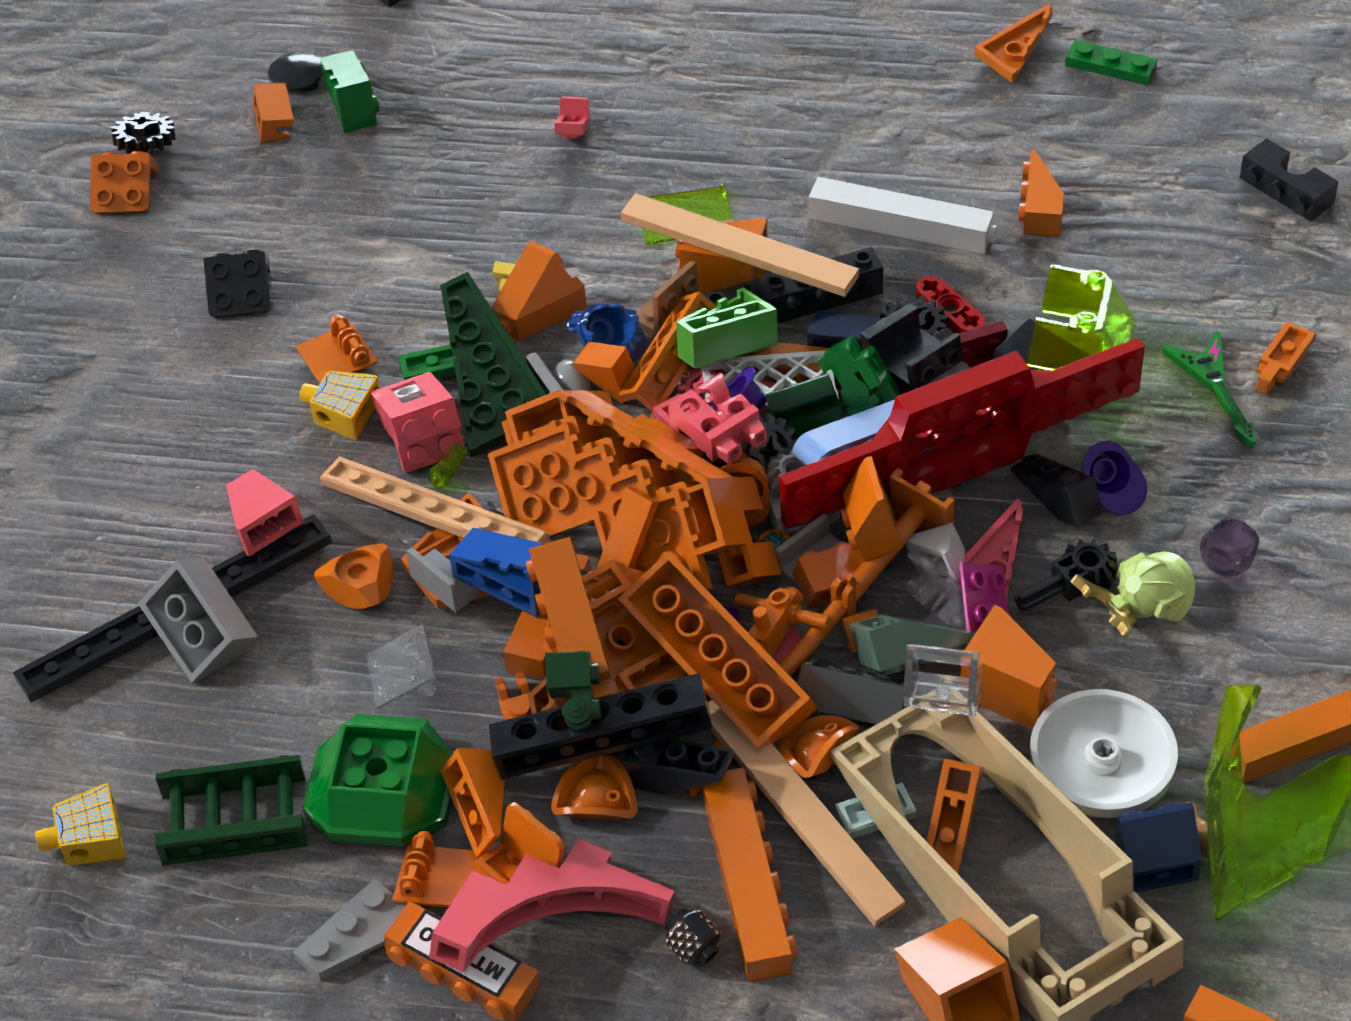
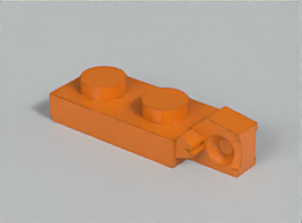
(1283, 356)

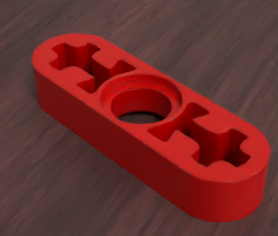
(947, 296)

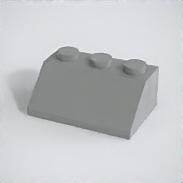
(197, 618)

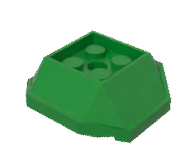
(383, 809)

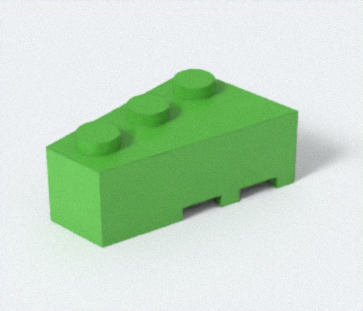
(727, 330)

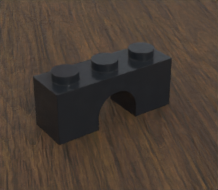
(1304, 193)

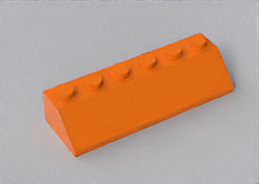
(711, 642)

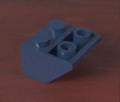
(1161, 845)

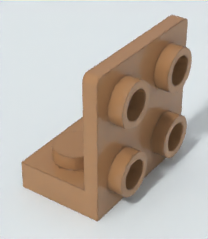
(659, 307)

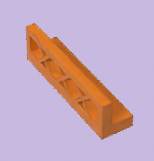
(660, 365)

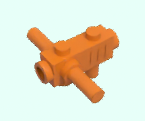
(778, 615)

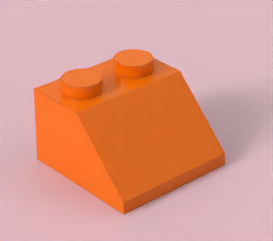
(869, 514)

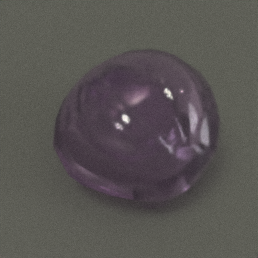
(1229, 547)

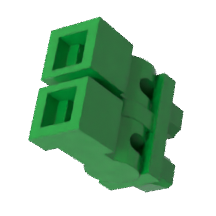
(854, 389)

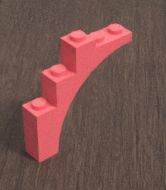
(536, 890)

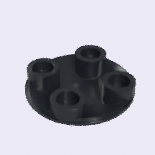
(297, 70)

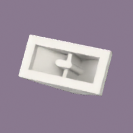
(941, 547)

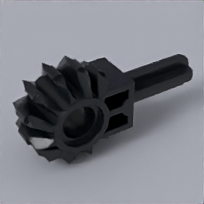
(1088, 560)

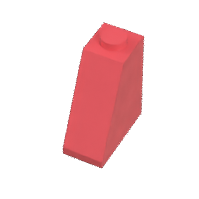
(261, 510)

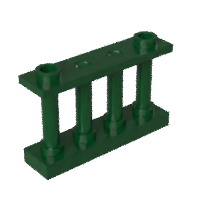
(238, 838)

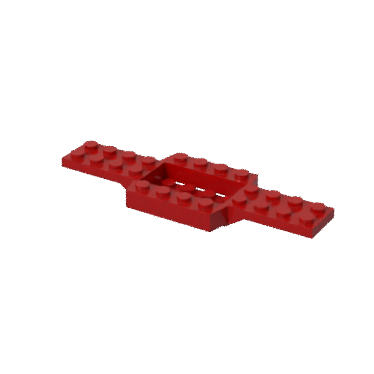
(950, 408)

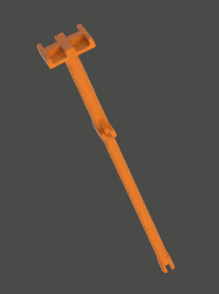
(915, 511)

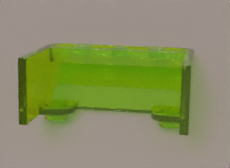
(1096, 322)

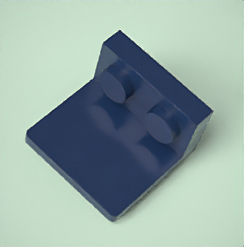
(833, 328)

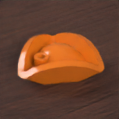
(358, 577)
(810, 743)
(595, 791)

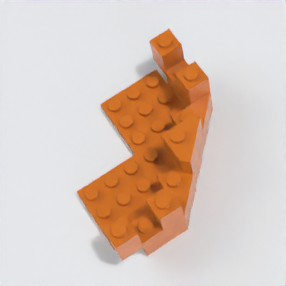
(579, 453)

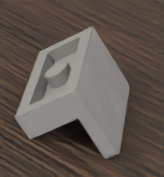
(812, 537)
(436, 575)

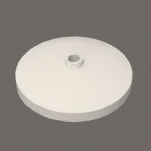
(1105, 751)

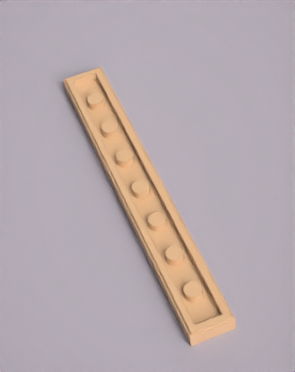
(740, 244)
(421, 503)
(811, 821)

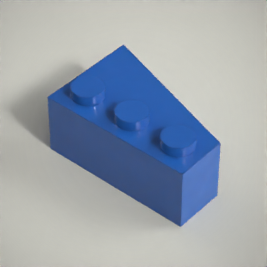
(497, 567)

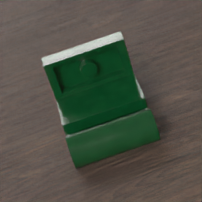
(806, 404)

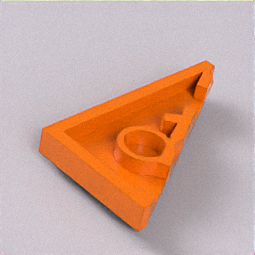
(1011, 47)

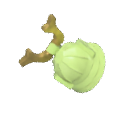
(1147, 587)

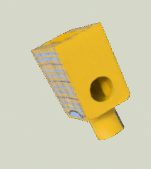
(341, 401)
(85, 828)

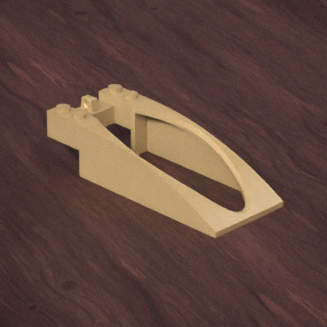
(1139, 940)

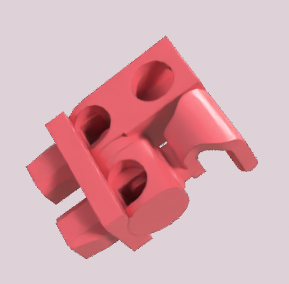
(717, 431)

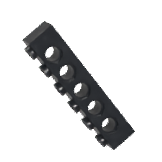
(798, 299)
(626, 722)

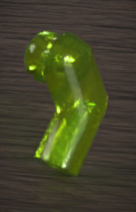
(445, 470)

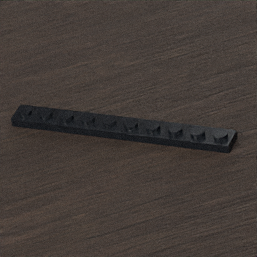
(134, 627)

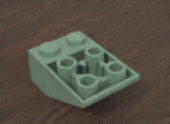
(884, 640)

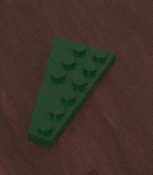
(486, 364)

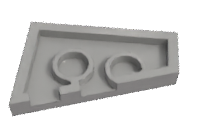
(350, 932)

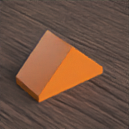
(605, 366)

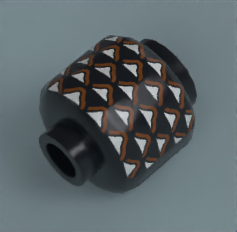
(692, 936)

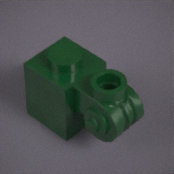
(574, 677)

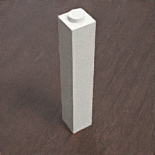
(902, 215)

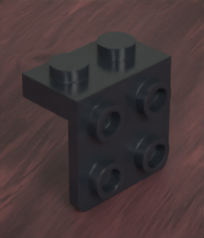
(237, 283)

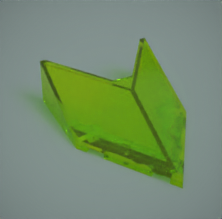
(1271, 837)

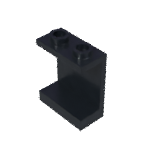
(909, 351)

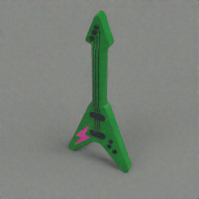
(1209, 370)

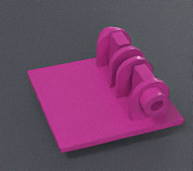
(982, 589)

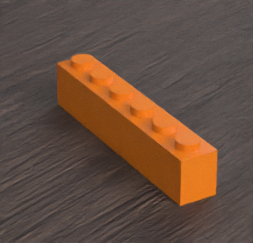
(747, 877)

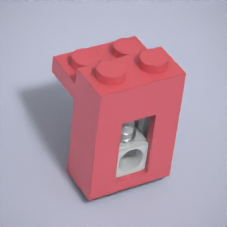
(419, 419)

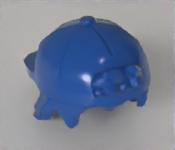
(610, 326)

